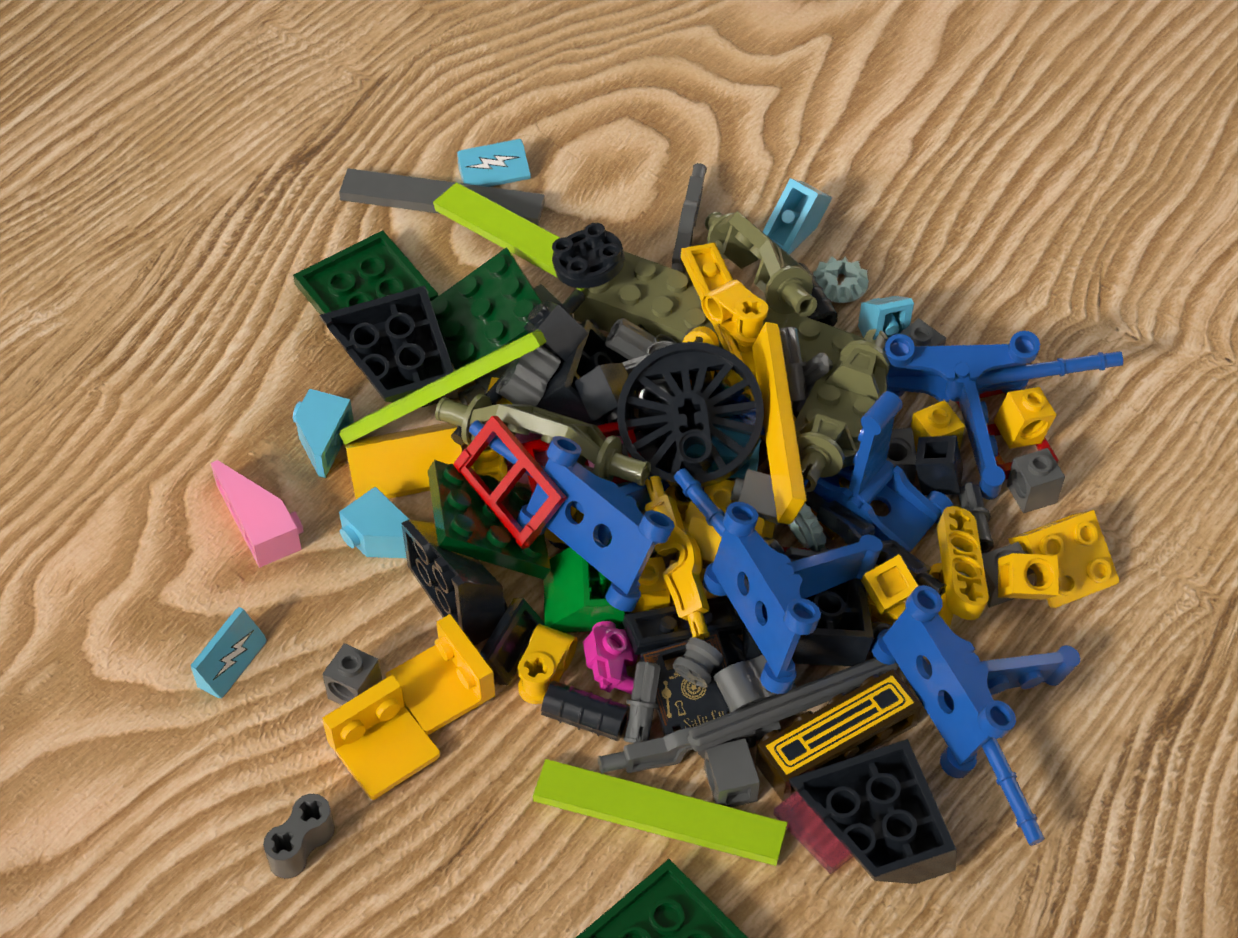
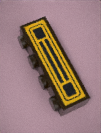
(839, 731)

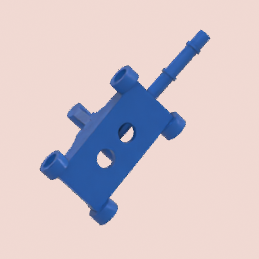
(970, 370)
(877, 479)
(606, 512)
(774, 598)
(960, 691)

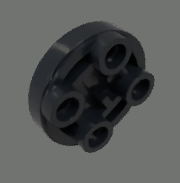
(588, 257)

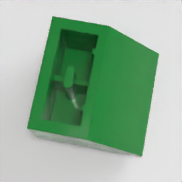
(577, 595)

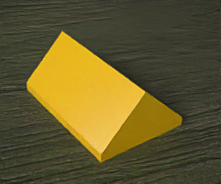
(400, 460)

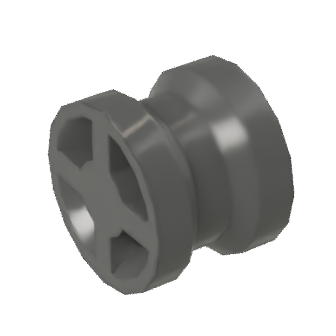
(698, 662)

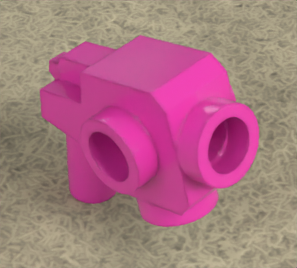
(608, 655)

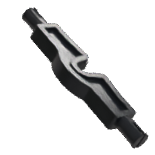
(853, 527)

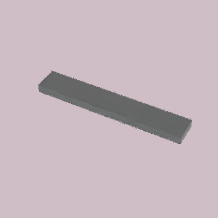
(419, 193)

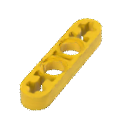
(969, 562)

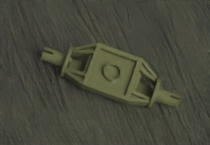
(779, 276)
(833, 411)
(523, 419)

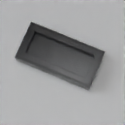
(510, 640)

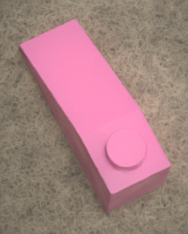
(259, 515)

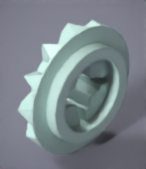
(851, 288)
(808, 530)

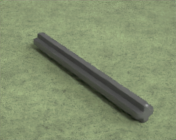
(783, 705)

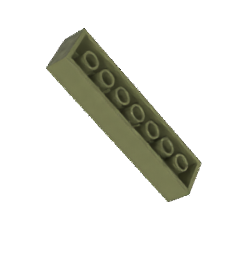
(669, 305)

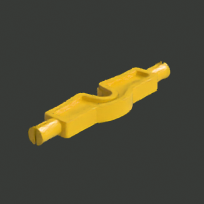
(683, 575)

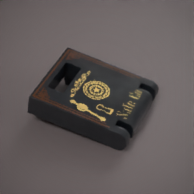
(679, 700)

